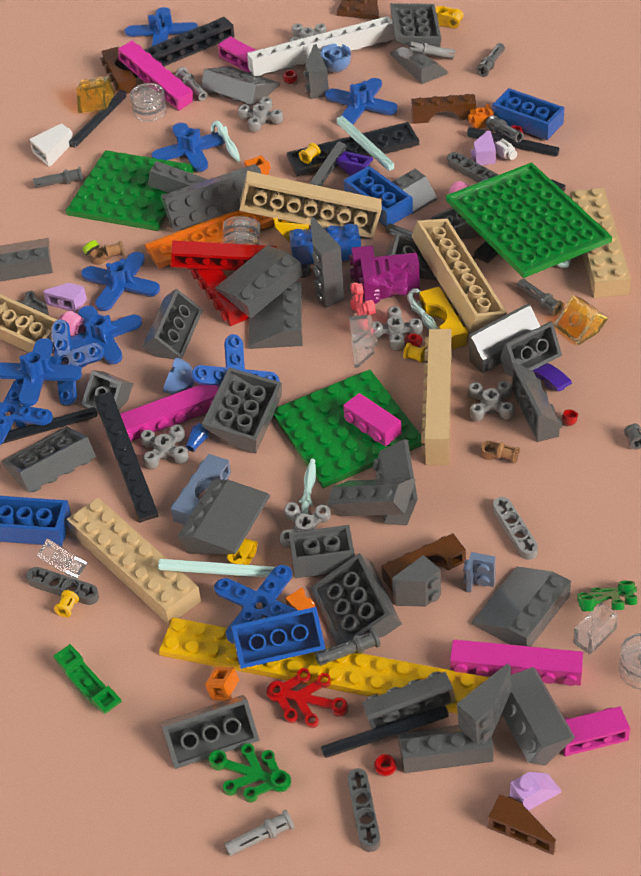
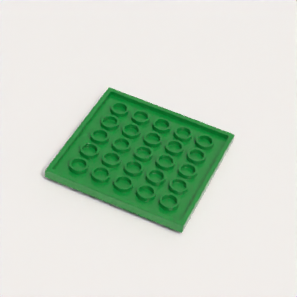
(120, 192)
(321, 433)

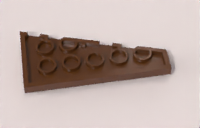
(359, 9)

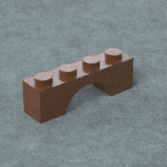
(121, 79)
(425, 108)
(445, 552)

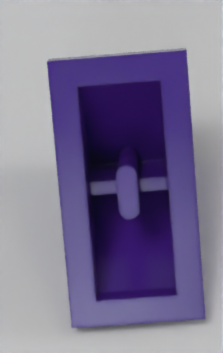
(353, 162)

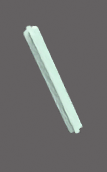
(365, 143)
(214, 568)

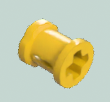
(307, 154)
(414, 352)
(66, 603)

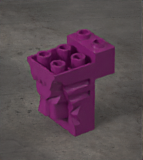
(383, 275)

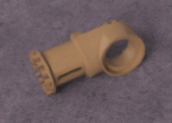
(106, 252)
(501, 451)

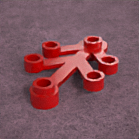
(304, 696)

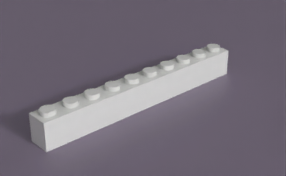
(298, 51)

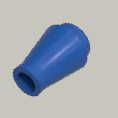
(197, 437)

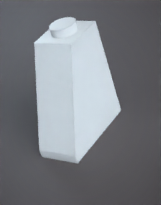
(51, 143)

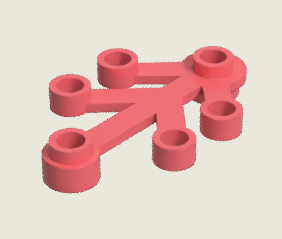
(356, 303)

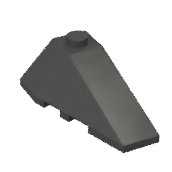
(419, 65)

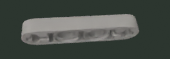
(512, 528)

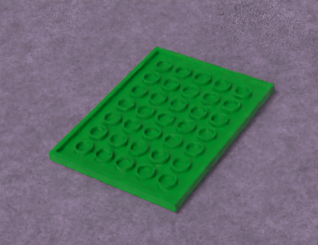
(528, 219)

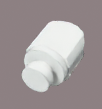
(505, 149)

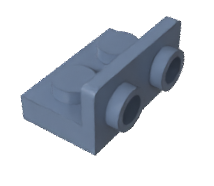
(479, 570)

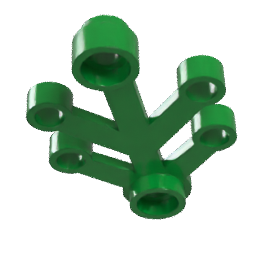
(625, 588)
(251, 773)

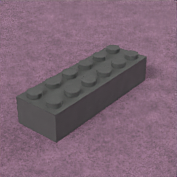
(206, 199)

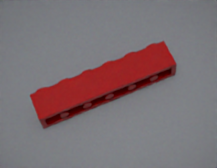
(212, 255)
(209, 280)

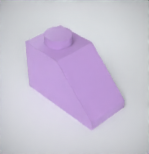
(484, 150)
(66, 297)
(533, 789)

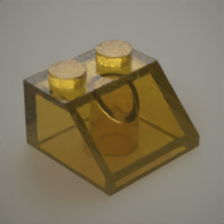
(94, 94)
(580, 320)

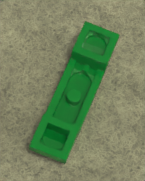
(85, 680)

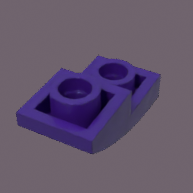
(552, 376)

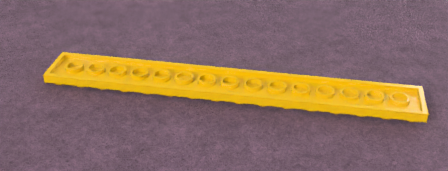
(352, 674)

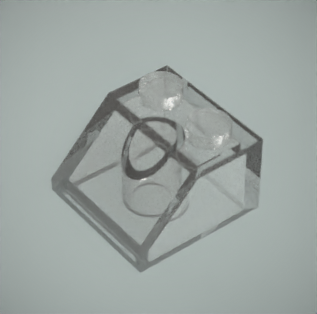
(362, 338)

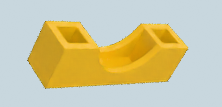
(436, 304)

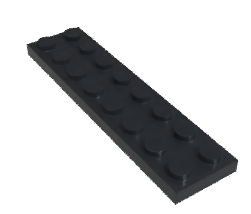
(385, 139)

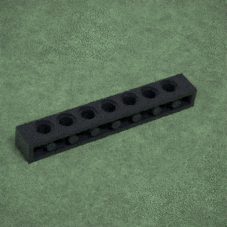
(190, 42)

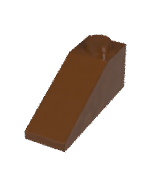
(516, 822)

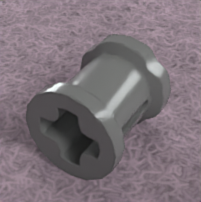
(633, 432)

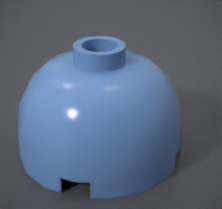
(336, 57)
(179, 377)

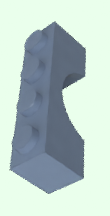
(209, 469)

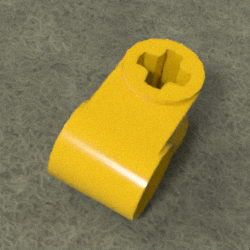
(447, 17)
(244, 554)

